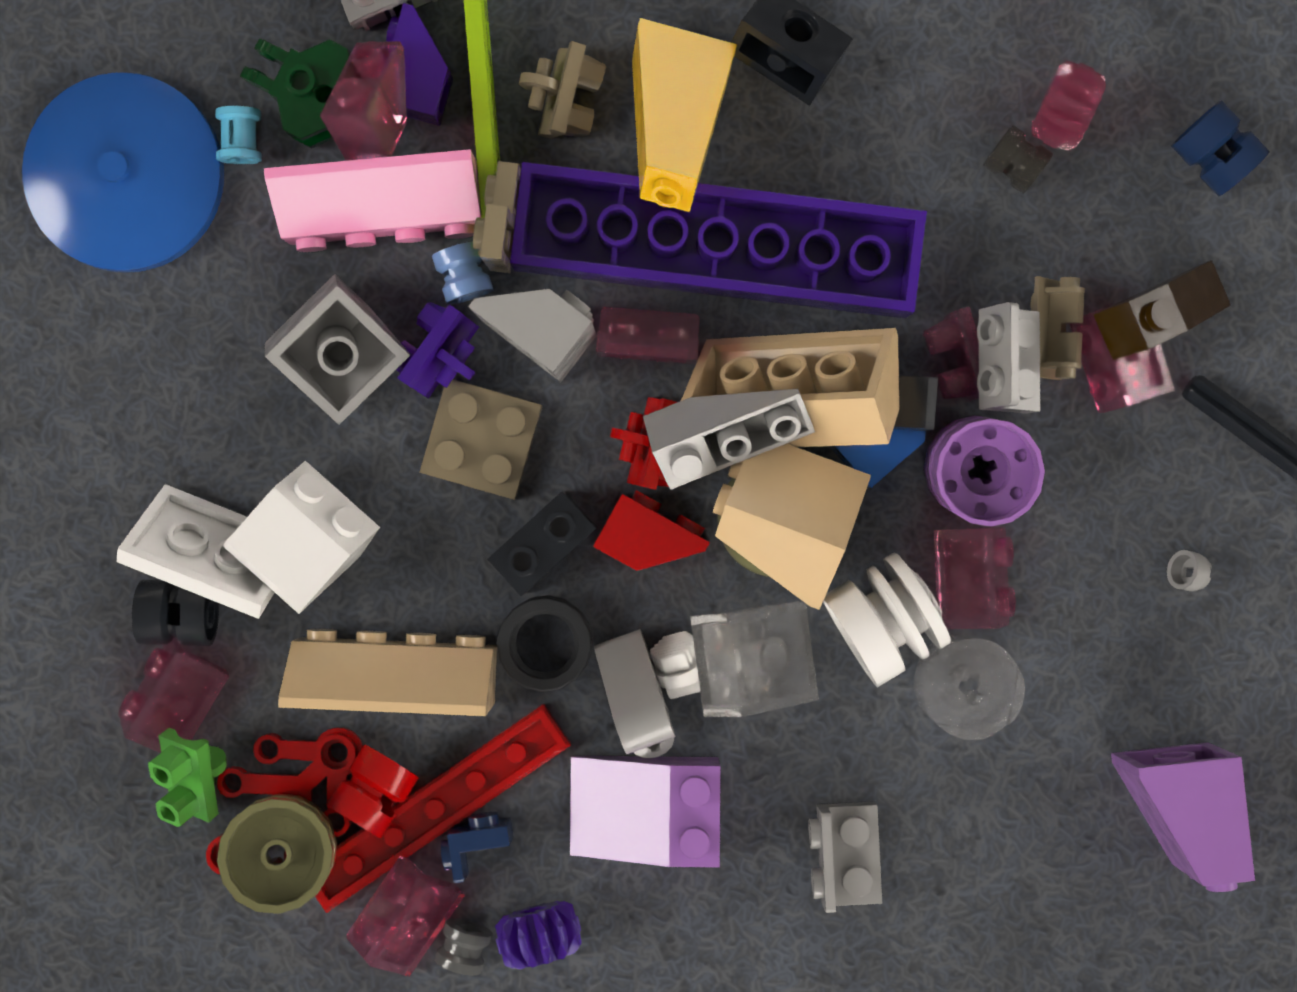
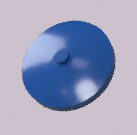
(122, 172)

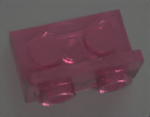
(648, 335)
(1122, 380)
(974, 577)
(172, 695)
(403, 918)

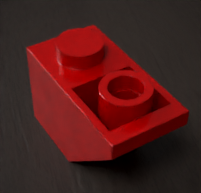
(645, 538)

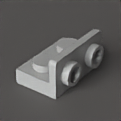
(1009, 359)
(847, 855)

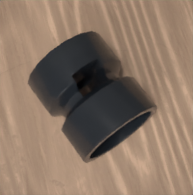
(170, 612)

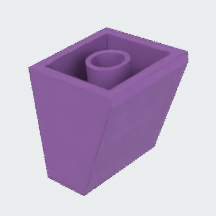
(1195, 809)

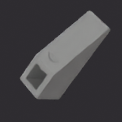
(722, 430)

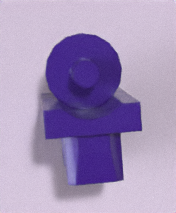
(441, 352)

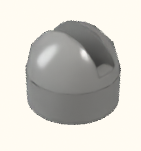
(1178, 567)

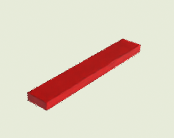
(444, 803)

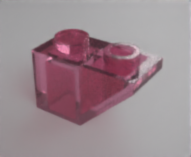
(368, 101)

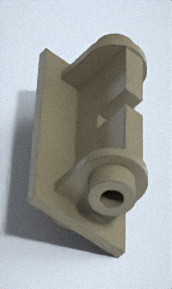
(1059, 305)

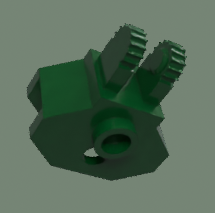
(301, 86)

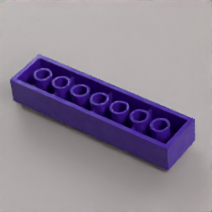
(725, 246)

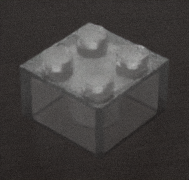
(754, 659)

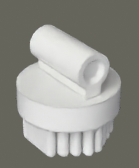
(676, 664)

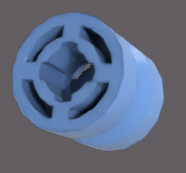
(463, 276)

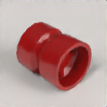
(372, 791)

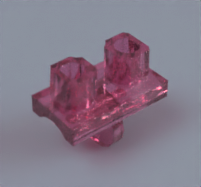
(960, 334)

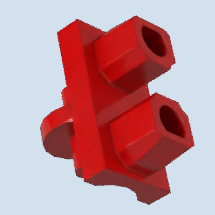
(637, 448)

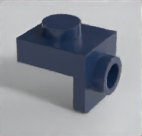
(481, 833)

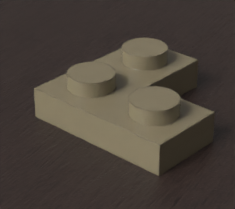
(495, 232)

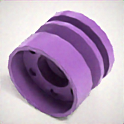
(1009, 481)

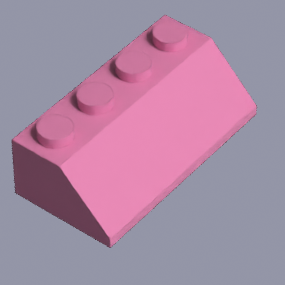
(375, 199)

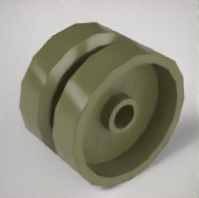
(269, 882)

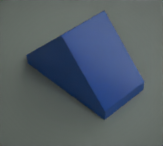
(881, 458)

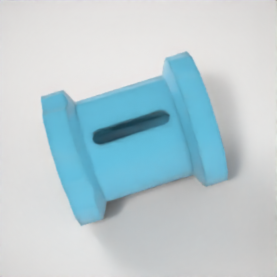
(238, 135)

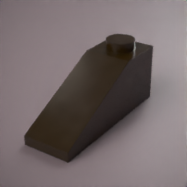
(1162, 311)

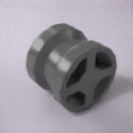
(463, 947)

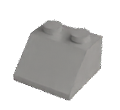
(335, 349)

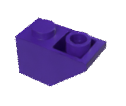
(426, 72)

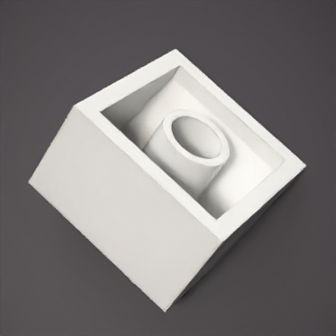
(302, 537)

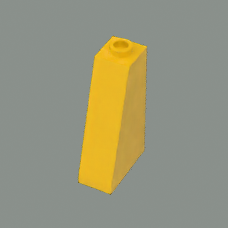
(677, 104)

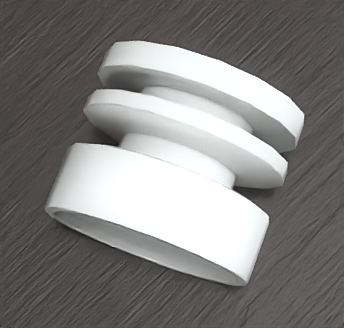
(887, 618)

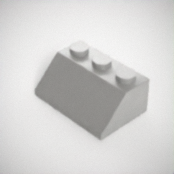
(541, 326)

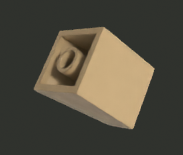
(791, 516)

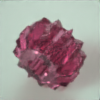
(1068, 105)

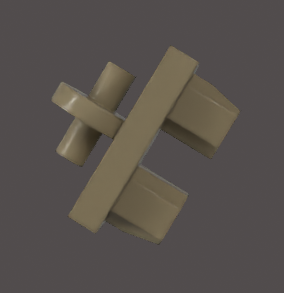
(570, 71)

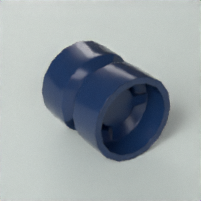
(1207, 135)

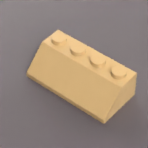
(842, 376)
(390, 674)

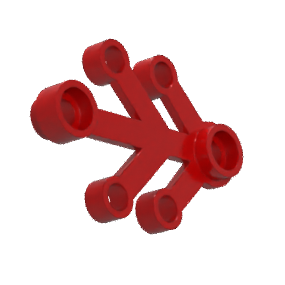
(323, 766)

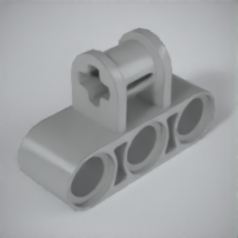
(635, 695)

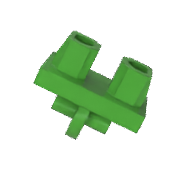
(189, 775)

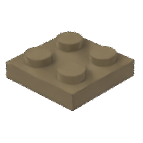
(481, 439)

